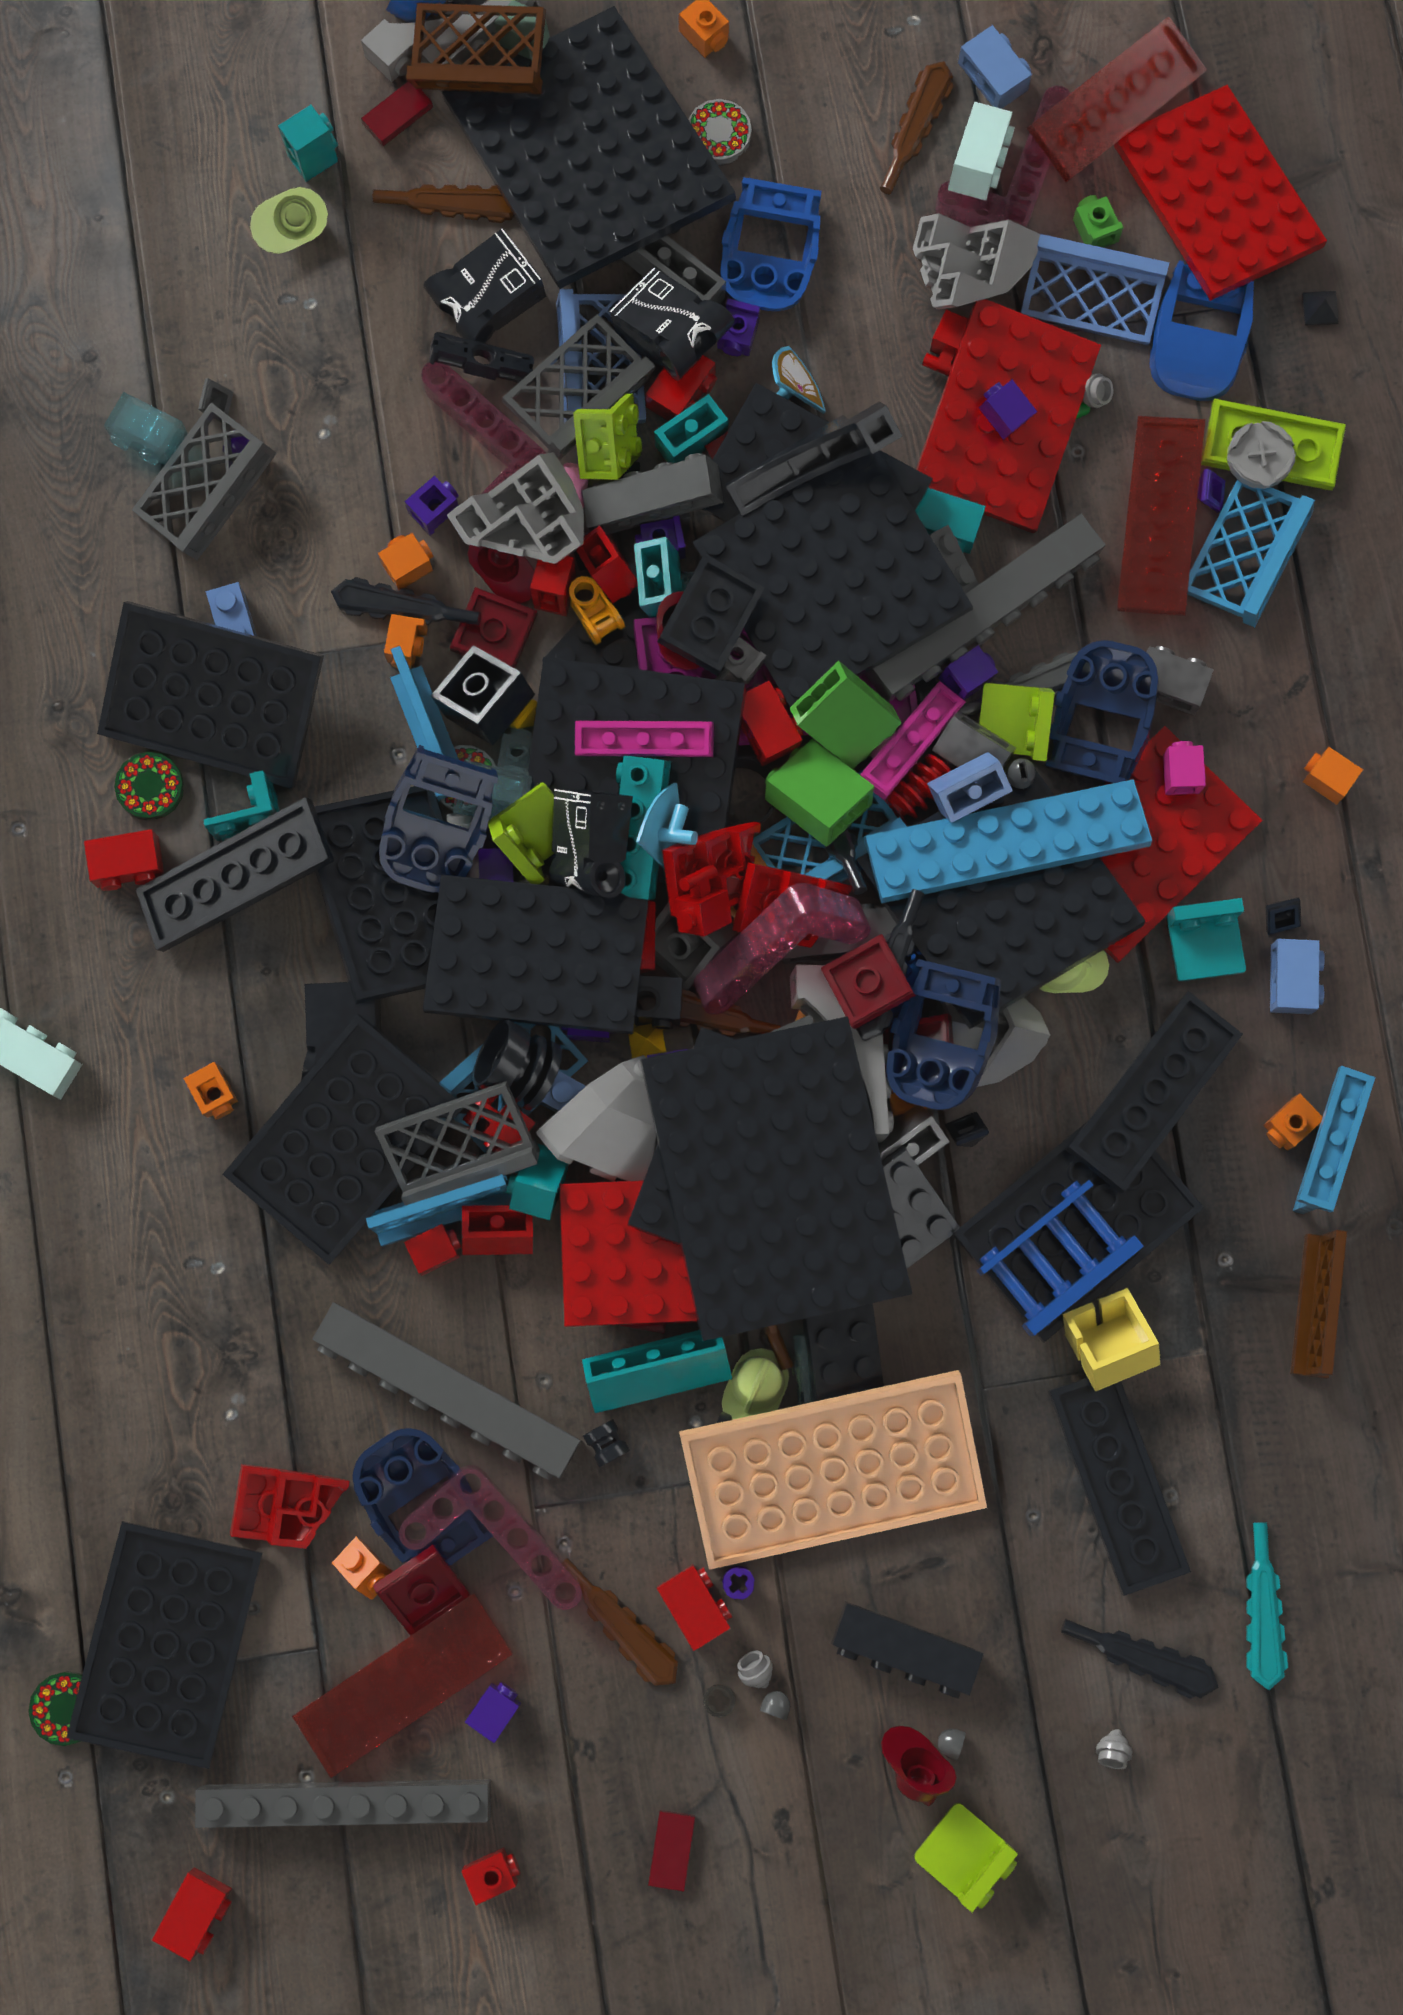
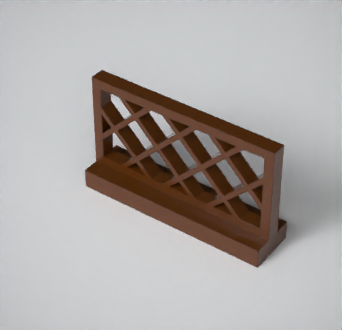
(470, 76)
(1318, 1304)

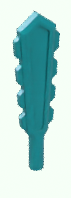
(1265, 1633)

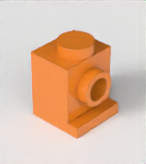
(406, 633)
(203, 1082)

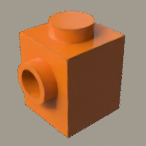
(704, 27)
(406, 560)
(1331, 774)
(1292, 1123)

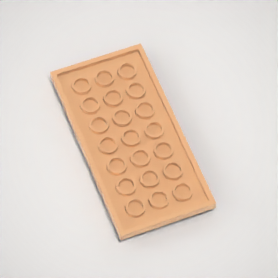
(833, 1469)

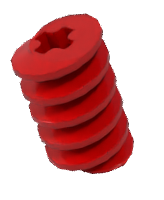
(915, 788)

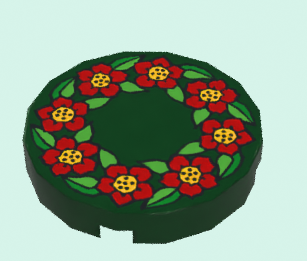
(149, 786)
(53, 1707)

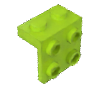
(966, 1857)

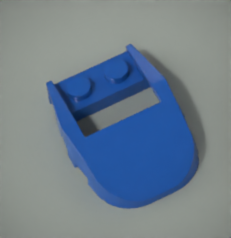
(765, 279)
(1193, 359)

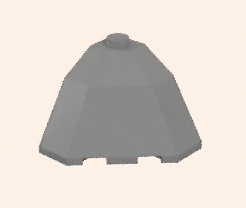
(972, 262)
(526, 514)
(1017, 1042)
(606, 1125)

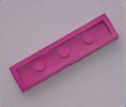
(644, 738)
(912, 739)

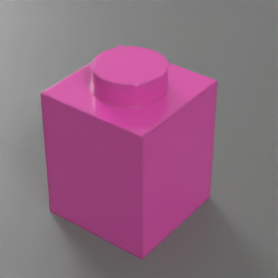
(1184, 768)

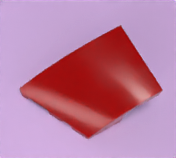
(724, 848)
(765, 884)
(283, 1505)

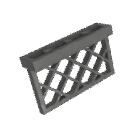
(627, 381)
(219, 501)
(475, 1168)

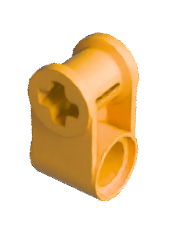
(596, 615)

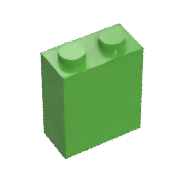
(845, 715)
(818, 792)

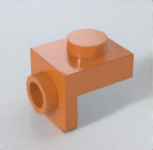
(361, 1567)

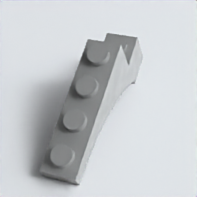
(391, 44)
(815, 997)

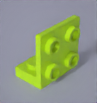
(607, 439)
(1019, 716)
(526, 831)

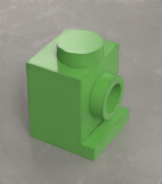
(1095, 231)

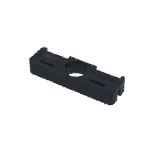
(461, 353)

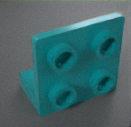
(261, 794)
(1206, 939)

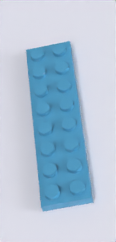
(1008, 841)

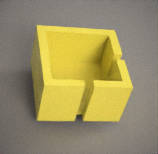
(1117, 1346)

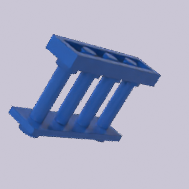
(1091, 1269)

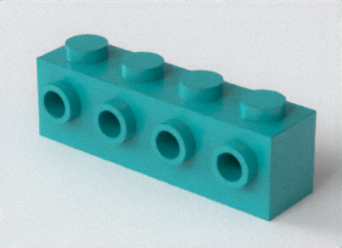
(644, 781)
(656, 1372)

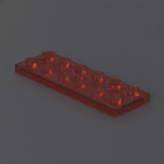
(1116, 99)
(1161, 515)
(402, 1685)

